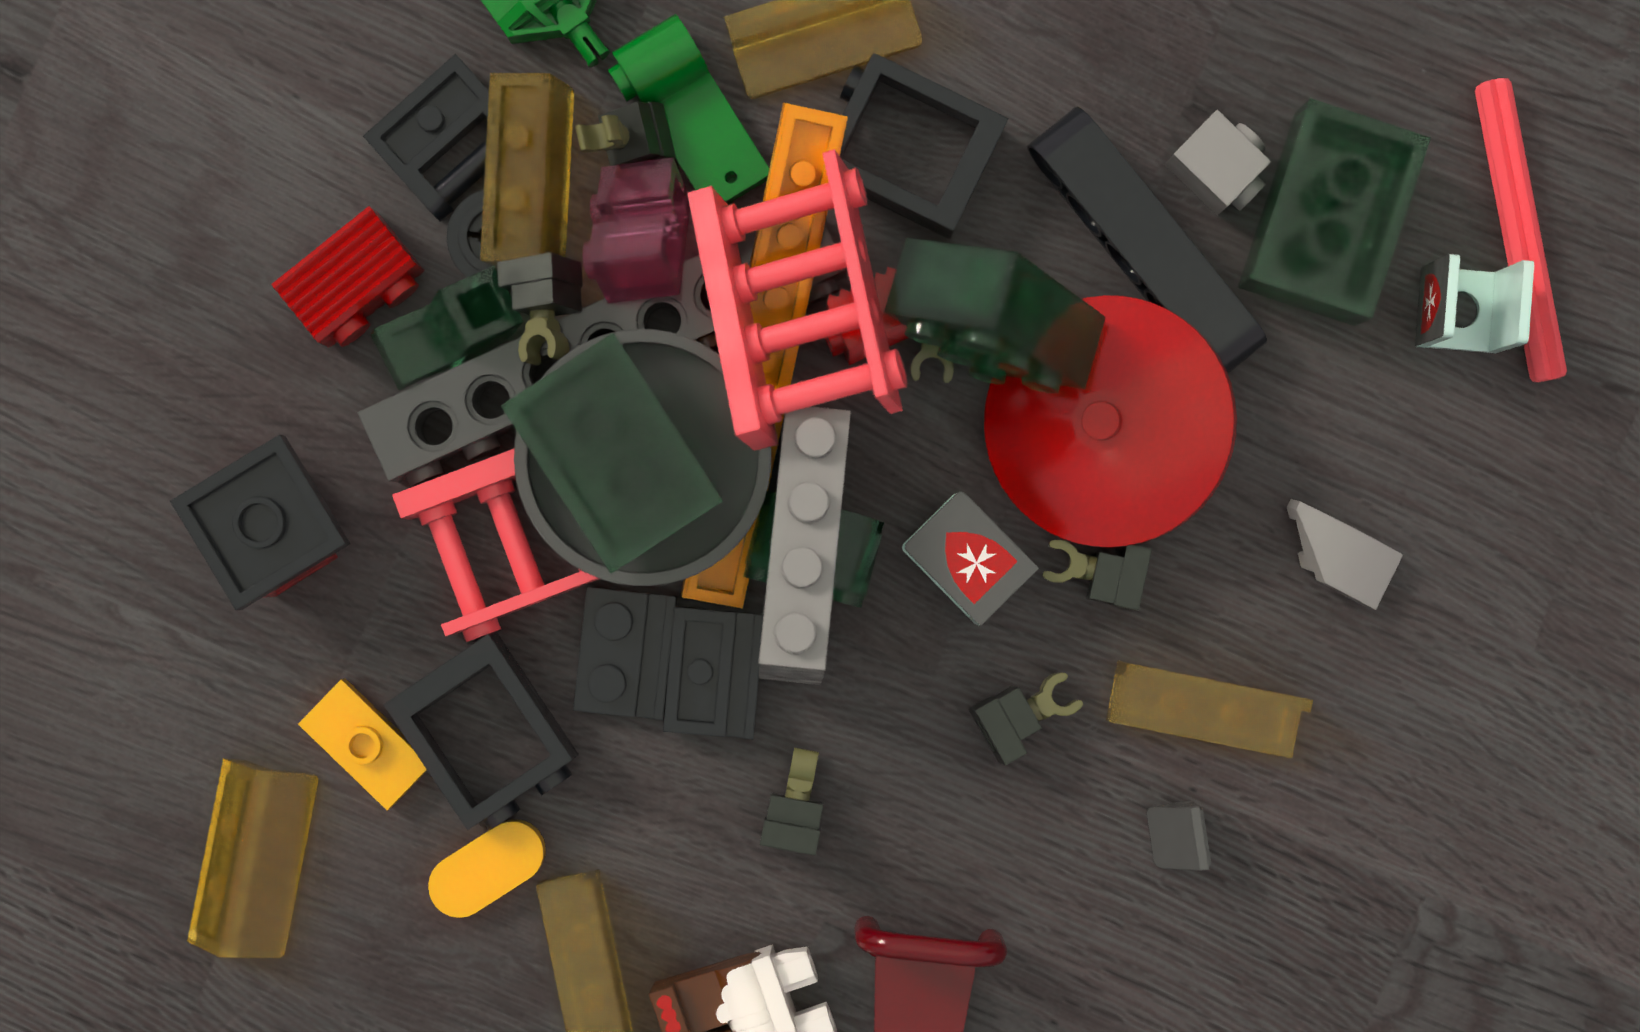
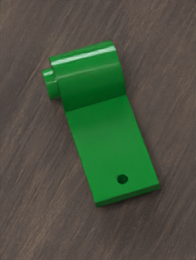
(704, 129)

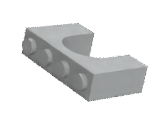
(804, 545)

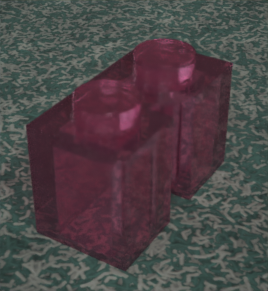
(638, 231)

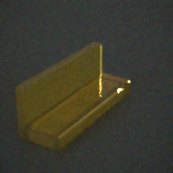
(811, 39)
(526, 166)
(1205, 709)
(252, 861)
(583, 954)

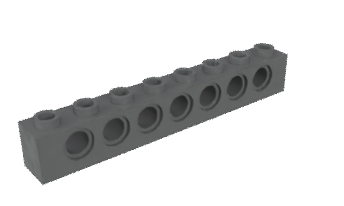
(398, 421)

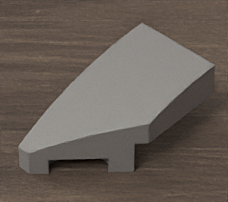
(1343, 555)

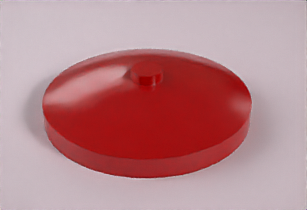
(1128, 449)

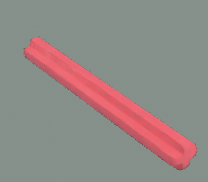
(1520, 222)

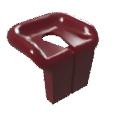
(924, 979)

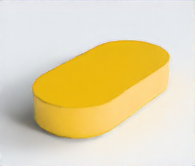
(486, 868)

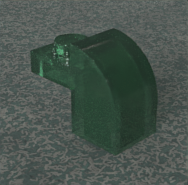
(449, 331)

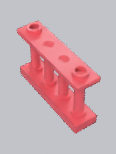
(735, 285)
(435, 506)

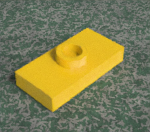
(364, 743)

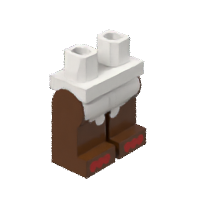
(742, 995)

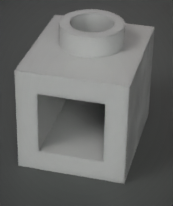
(1221, 163)

